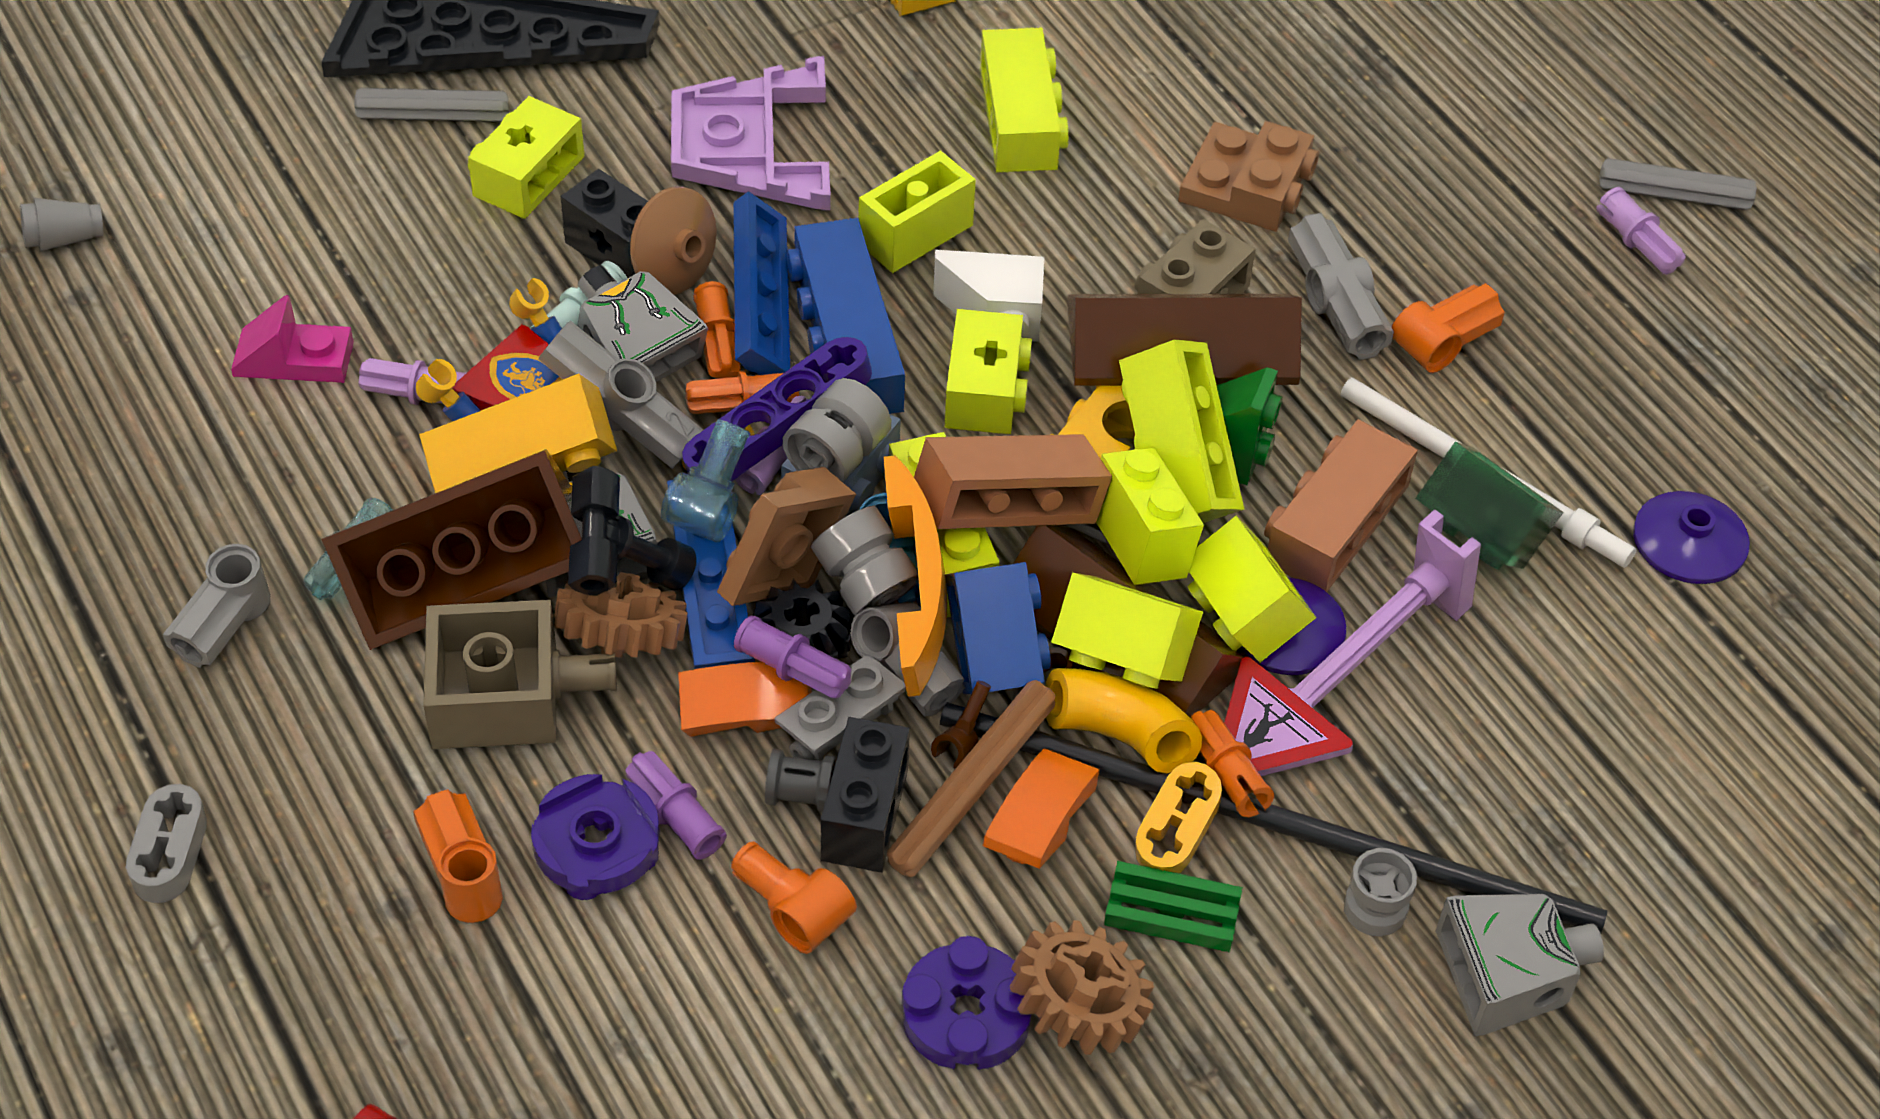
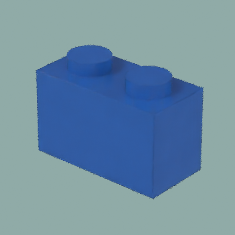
(997, 626)

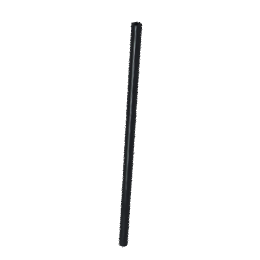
(1294, 823)

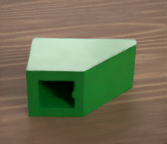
(1248, 411)

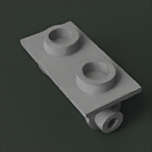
(820, 721)

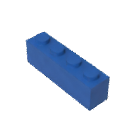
(845, 300)

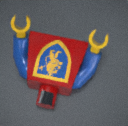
(505, 371)

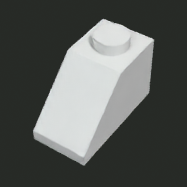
(992, 285)

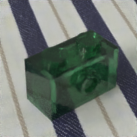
(1488, 506)

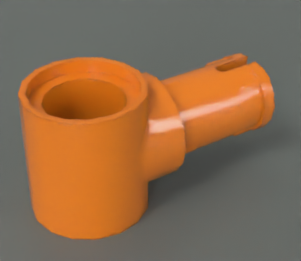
(801, 904)

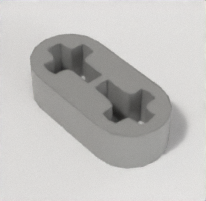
(154, 839)

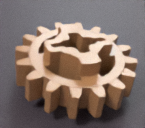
(623, 618)
(1081, 987)

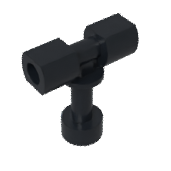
(612, 537)

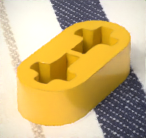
(1166, 812)

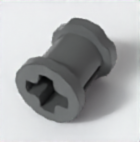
(798, 779)

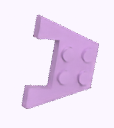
(727, 135)

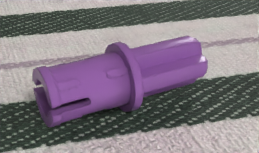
(793, 657)
(676, 804)

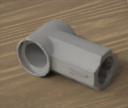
(227, 598)
(876, 634)

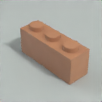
(1012, 480)
(1340, 504)

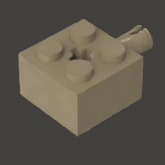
(498, 674)

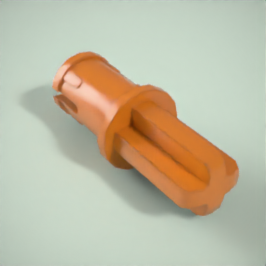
(719, 345)
(725, 393)
(1232, 764)

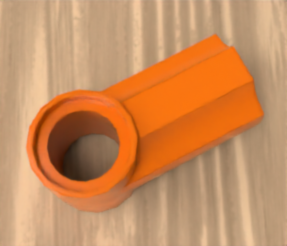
(1439, 332)
(460, 856)

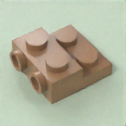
(1250, 173)
(782, 533)

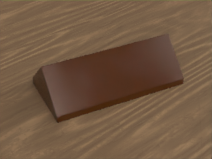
(1239, 329)
(456, 547)
(1058, 551)

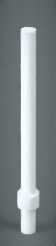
(1576, 526)

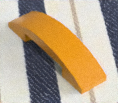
(923, 630)

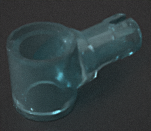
(704, 497)

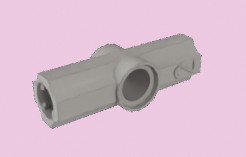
(1340, 286)
(626, 391)

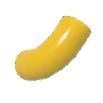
(1124, 712)

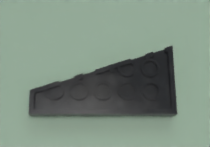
(484, 34)

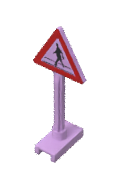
(1281, 720)

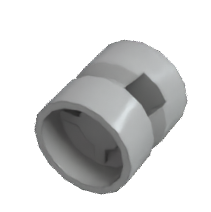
(838, 429)
(862, 555)

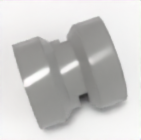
(1380, 892)

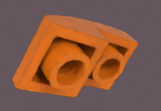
(735, 697)
(1039, 808)

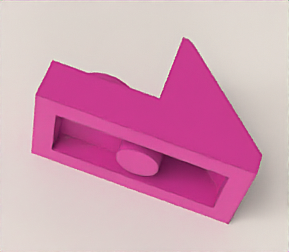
(281, 349)

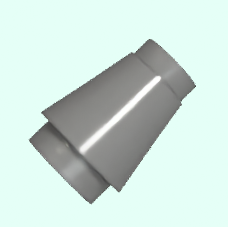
(59, 223)

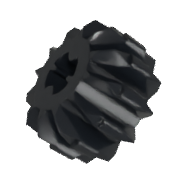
(810, 614)

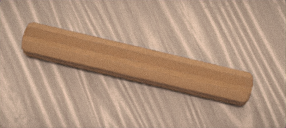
(971, 779)

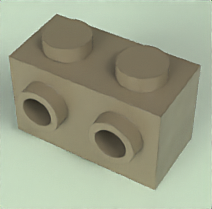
(1200, 263)

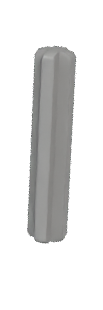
(431, 104)
(1678, 184)

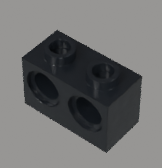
(865, 794)

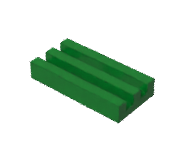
(1174, 898)

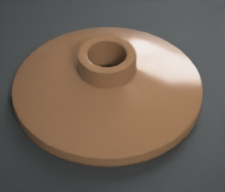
(674, 238)

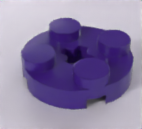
(601, 866)
(930, 997)

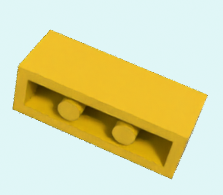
(559, 417)

